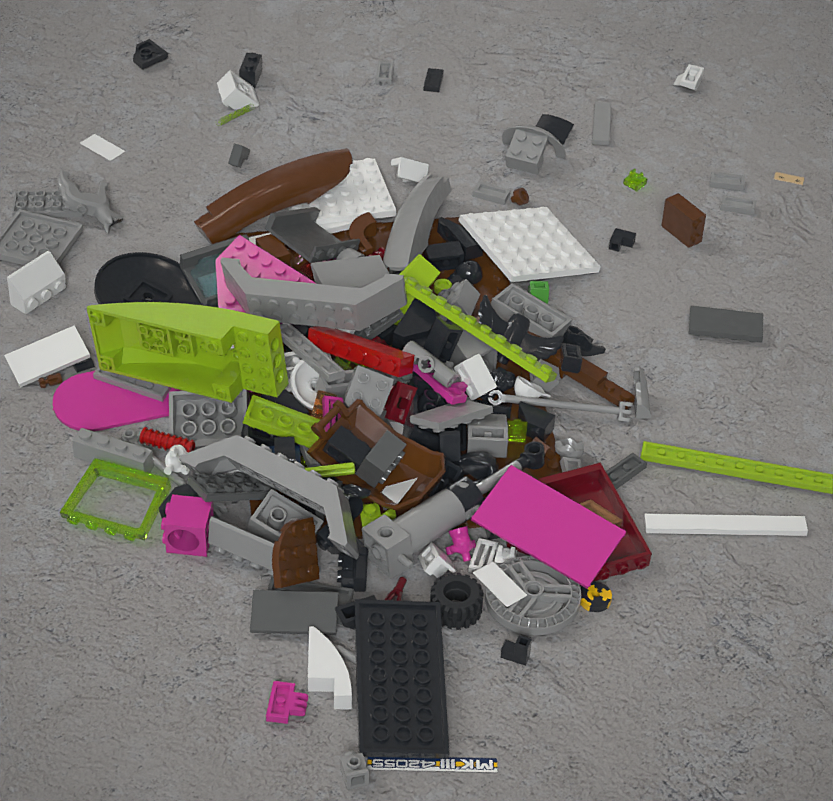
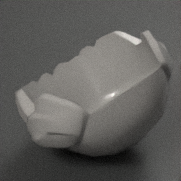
(569, 448)

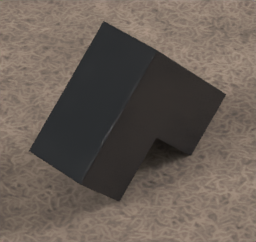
(621, 238)
(517, 652)

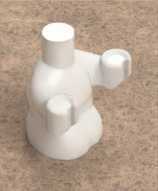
(172, 460)

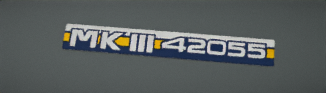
(433, 764)

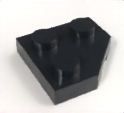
(148, 54)

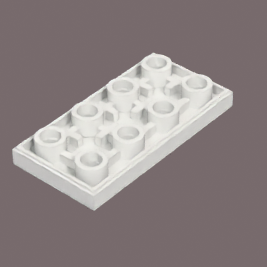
(47, 356)

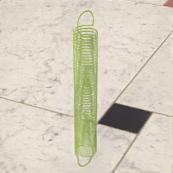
(234, 115)

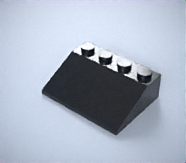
(425, 400)

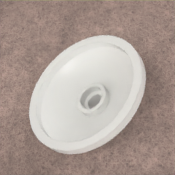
(301, 380)

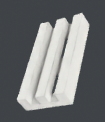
(472, 567)

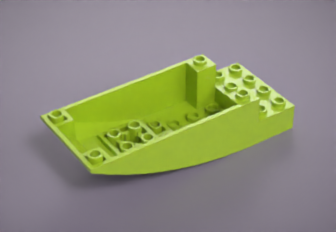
(190, 347)

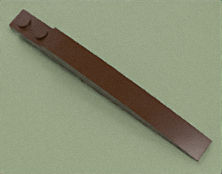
(592, 378)

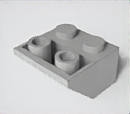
(461, 295)

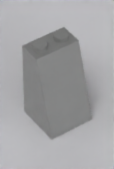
(470, 346)

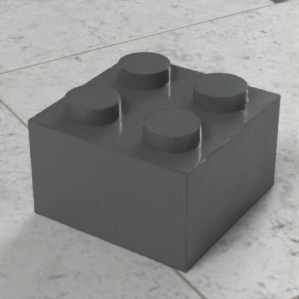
(381, 459)

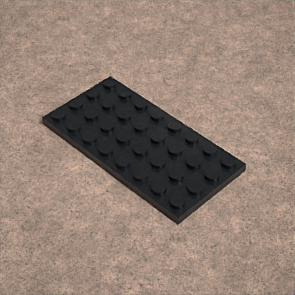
(400, 679)

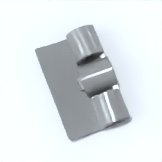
(441, 371)

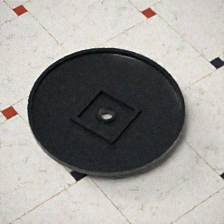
(142, 276)

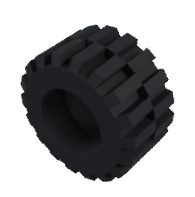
(461, 589)

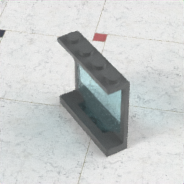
(200, 270)

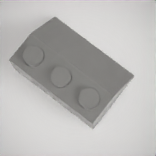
(274, 514)

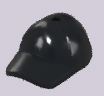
(467, 270)

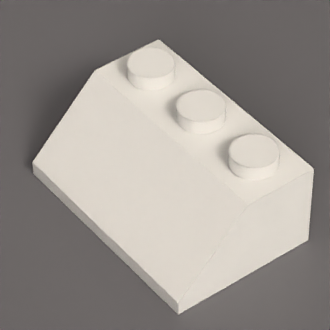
(35, 283)

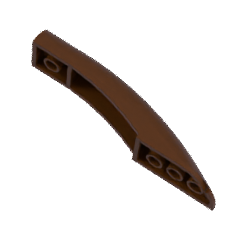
(273, 191)

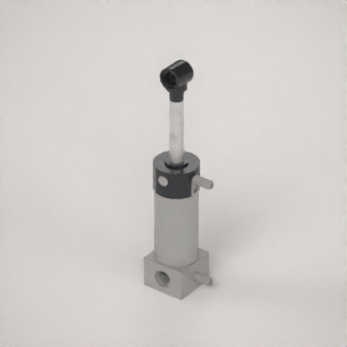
(395, 541)

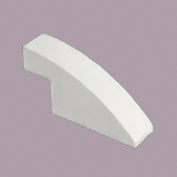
(327, 670)

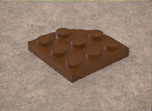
(295, 554)

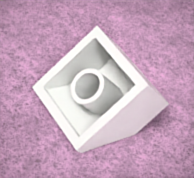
(236, 92)

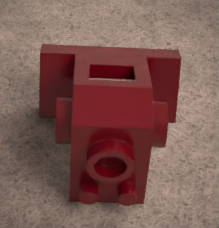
(407, 393)

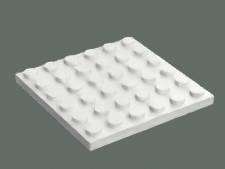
(357, 194)
(529, 244)

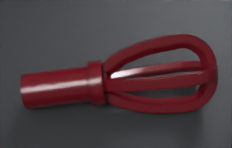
(397, 590)

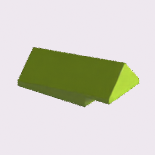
(423, 272)

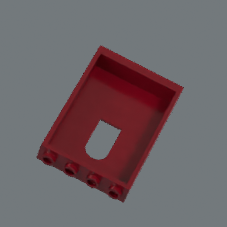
(594, 484)

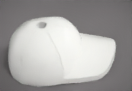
(528, 389)

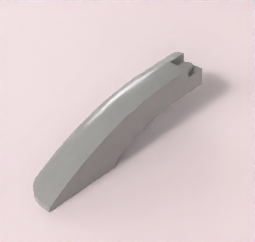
(414, 222)

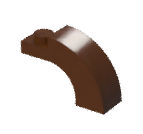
(363, 228)

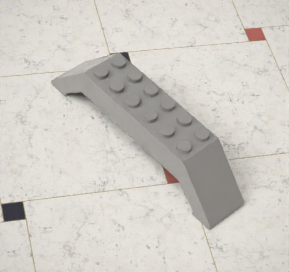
(315, 303)
(284, 476)

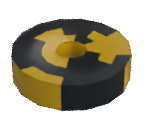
(601, 600)

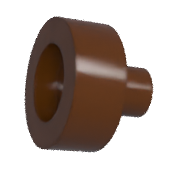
(520, 196)

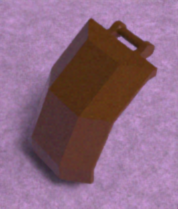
(368, 427)

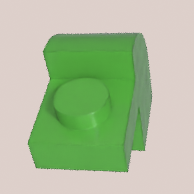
(540, 290)

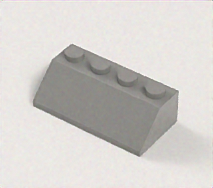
(544, 319)
(241, 544)

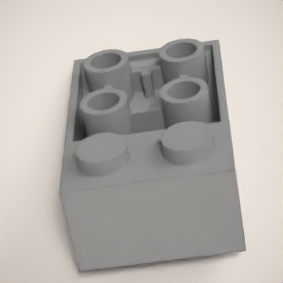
(488, 435)

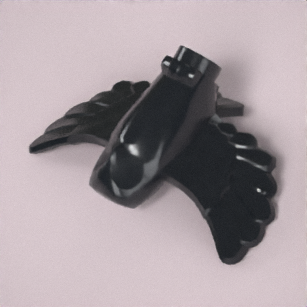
(517, 333)

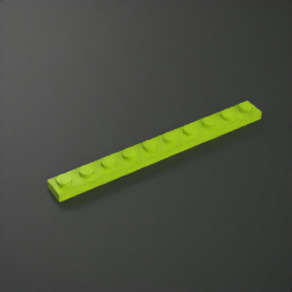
(480, 331)
(737, 467)

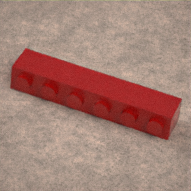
(362, 350)

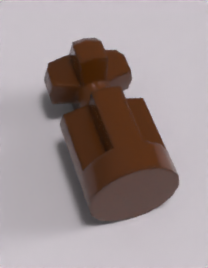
(52, 380)

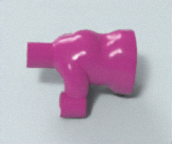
(461, 543)

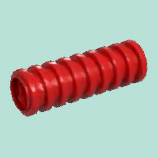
(164, 440)

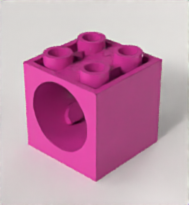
(187, 525)

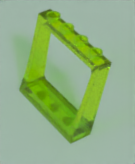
(123, 474)

